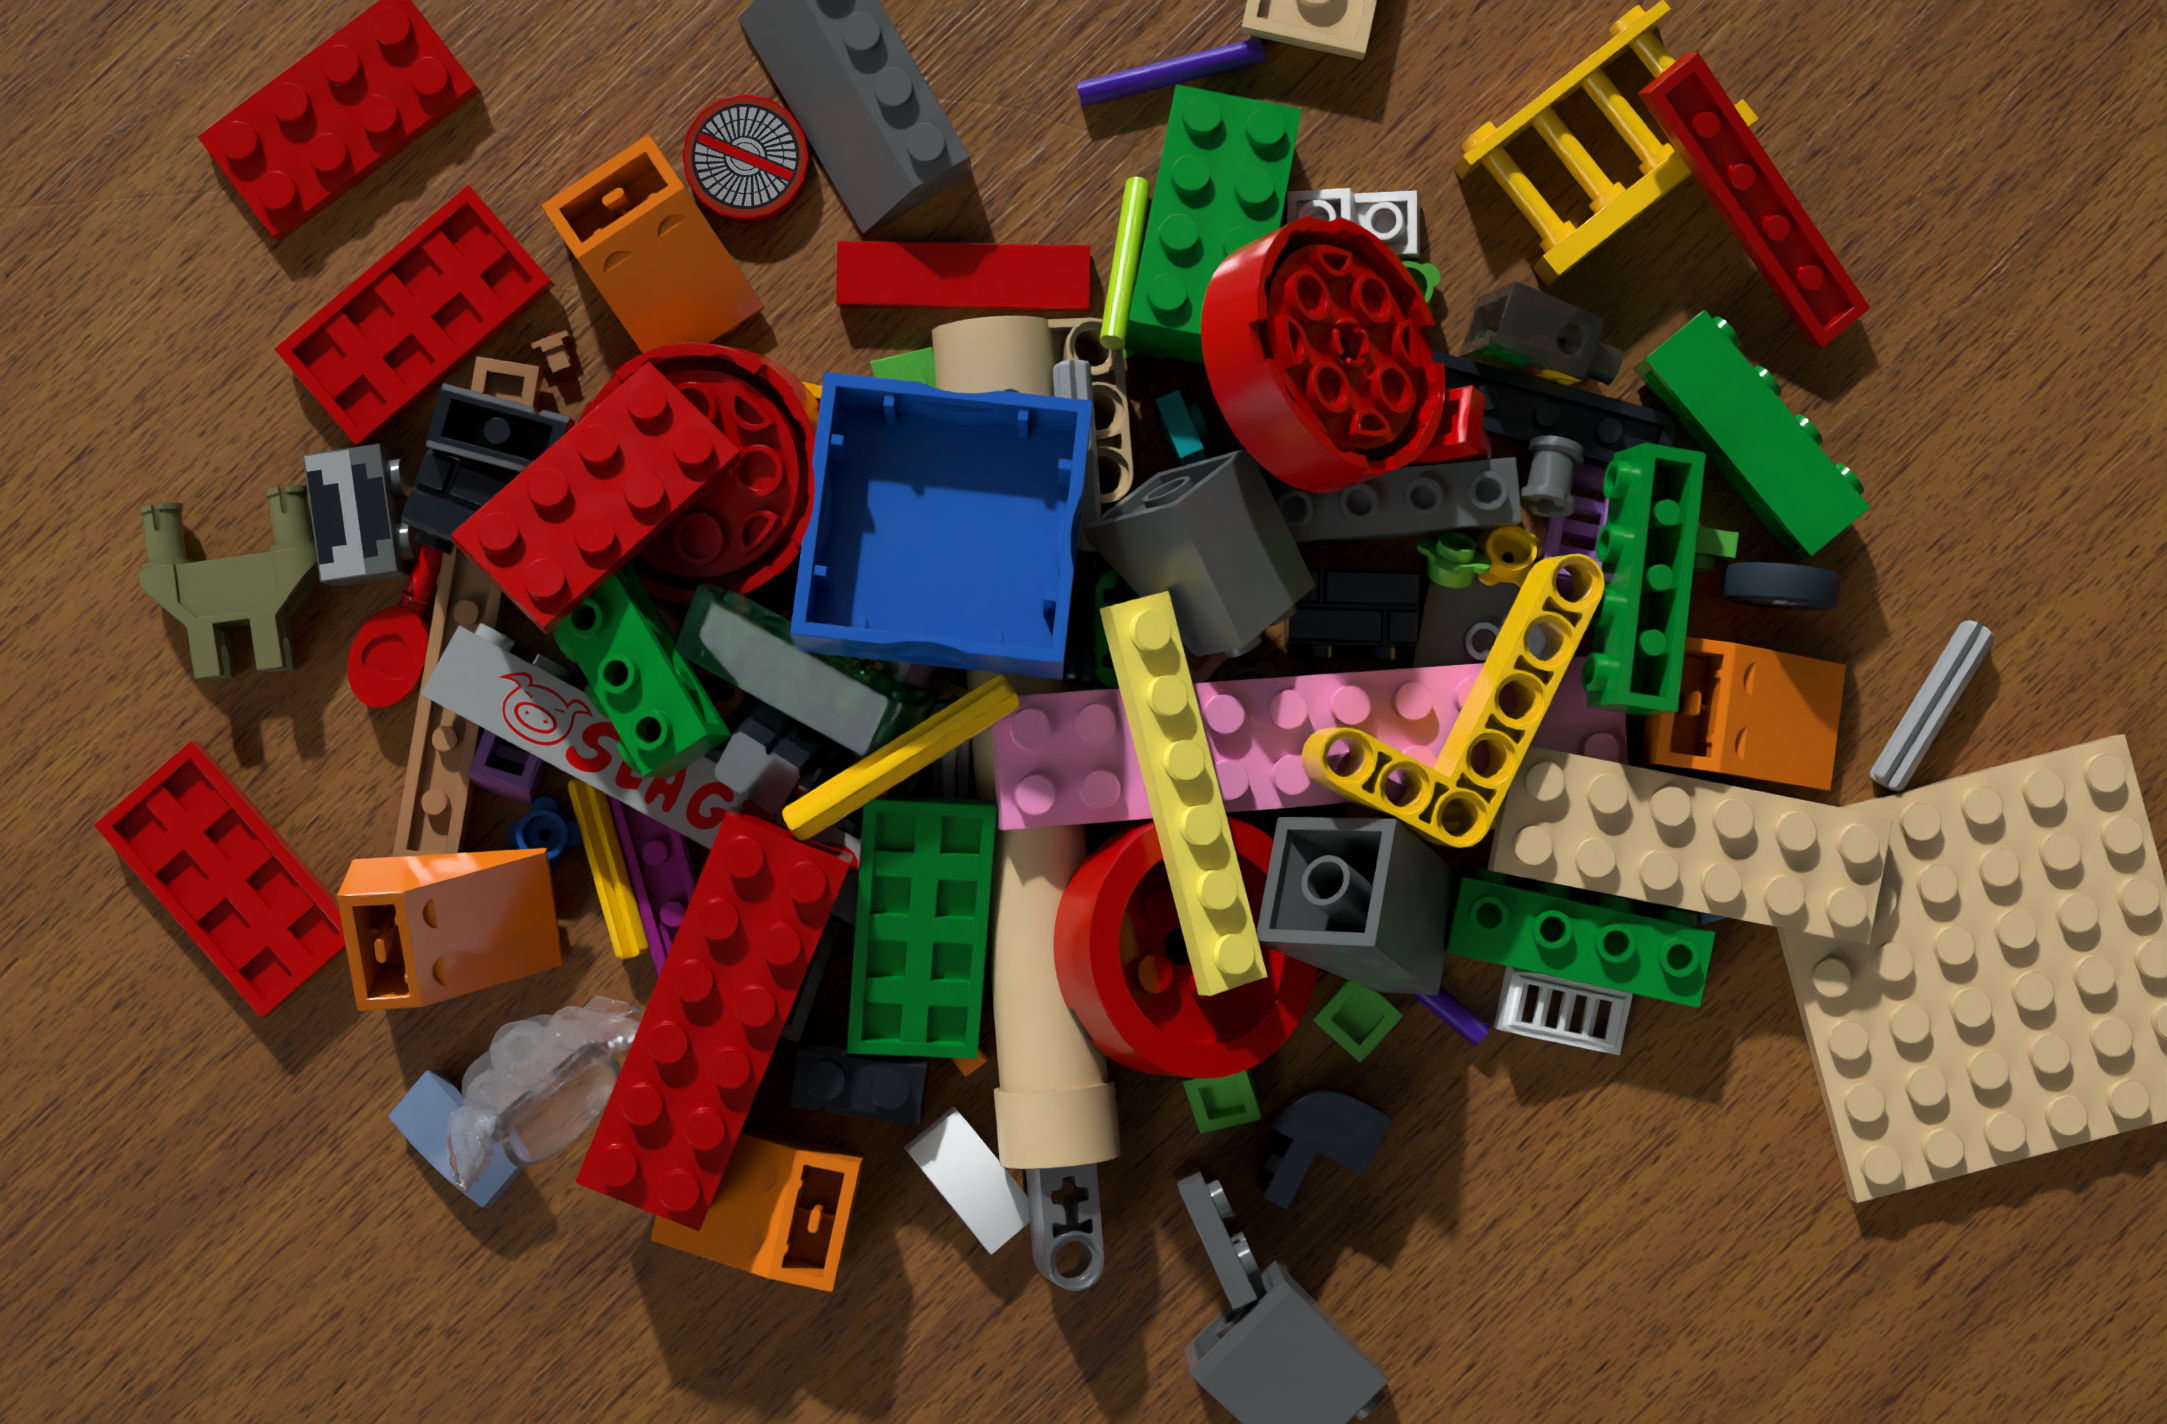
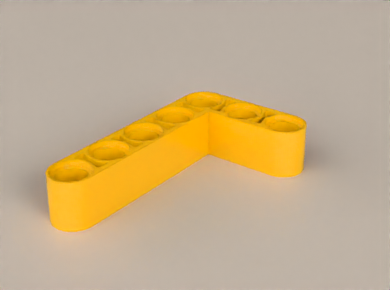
(1479, 720)

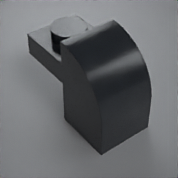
(1320, 1122)

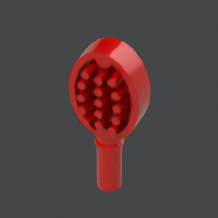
(393, 643)

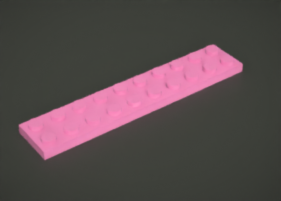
(1076, 761)

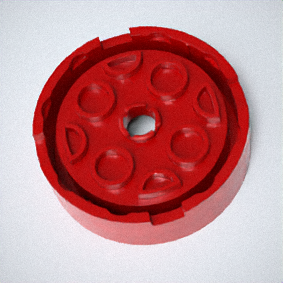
(1277, 349)
(755, 516)
(1135, 997)

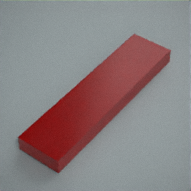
(963, 276)

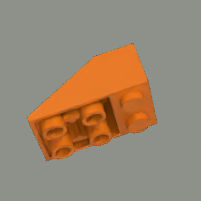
(652, 251)
(1750, 716)
(446, 924)
(777, 1211)

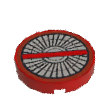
(746, 158)

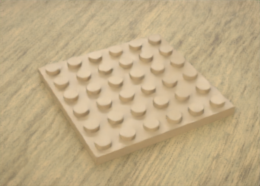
(2002, 975)

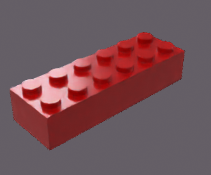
(714, 1018)

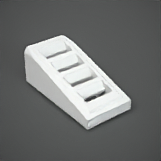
(1513, 1000)

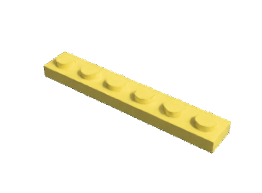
(1183, 793)

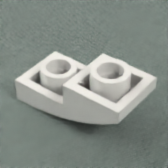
(1388, 215)
(971, 1179)

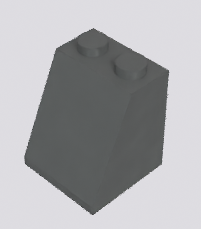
(1213, 544)
(1359, 902)
(1284, 1359)

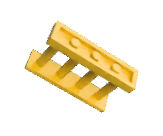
(1611, 203)

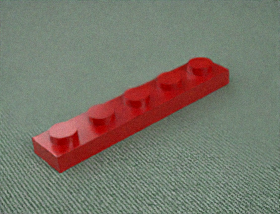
(1754, 199)

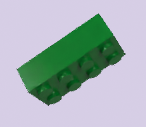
(1214, 192)

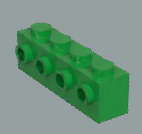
(1753, 436)
(1647, 580)
(640, 678)
(1579, 940)

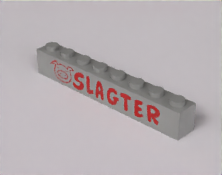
(561, 726)

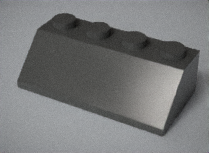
(859, 103)

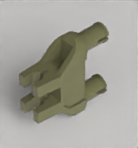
(235, 590)

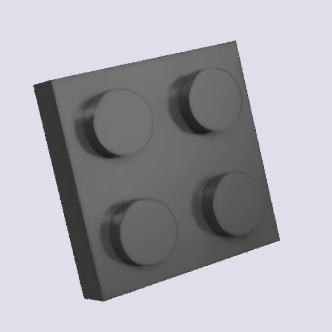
(1227, 1252)

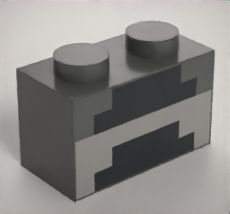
(359, 515)

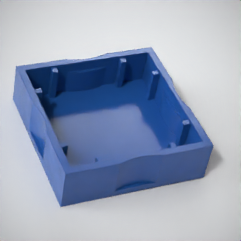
(942, 526)

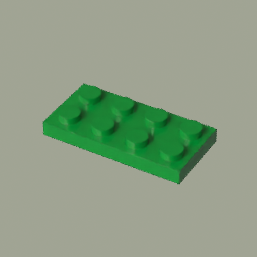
(921, 926)

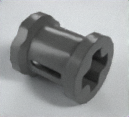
(1551, 476)

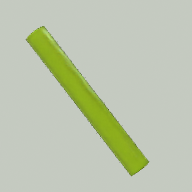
(1125, 263)

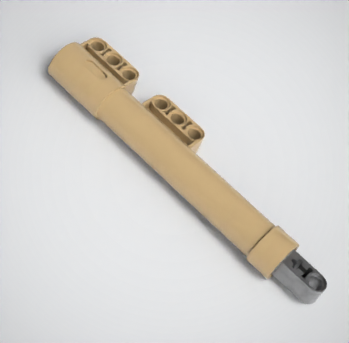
(1054, 1084)

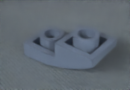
(423, 1121)

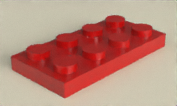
(338, 115)
(414, 317)
(596, 497)
(227, 878)

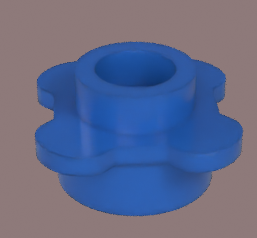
(545, 814)

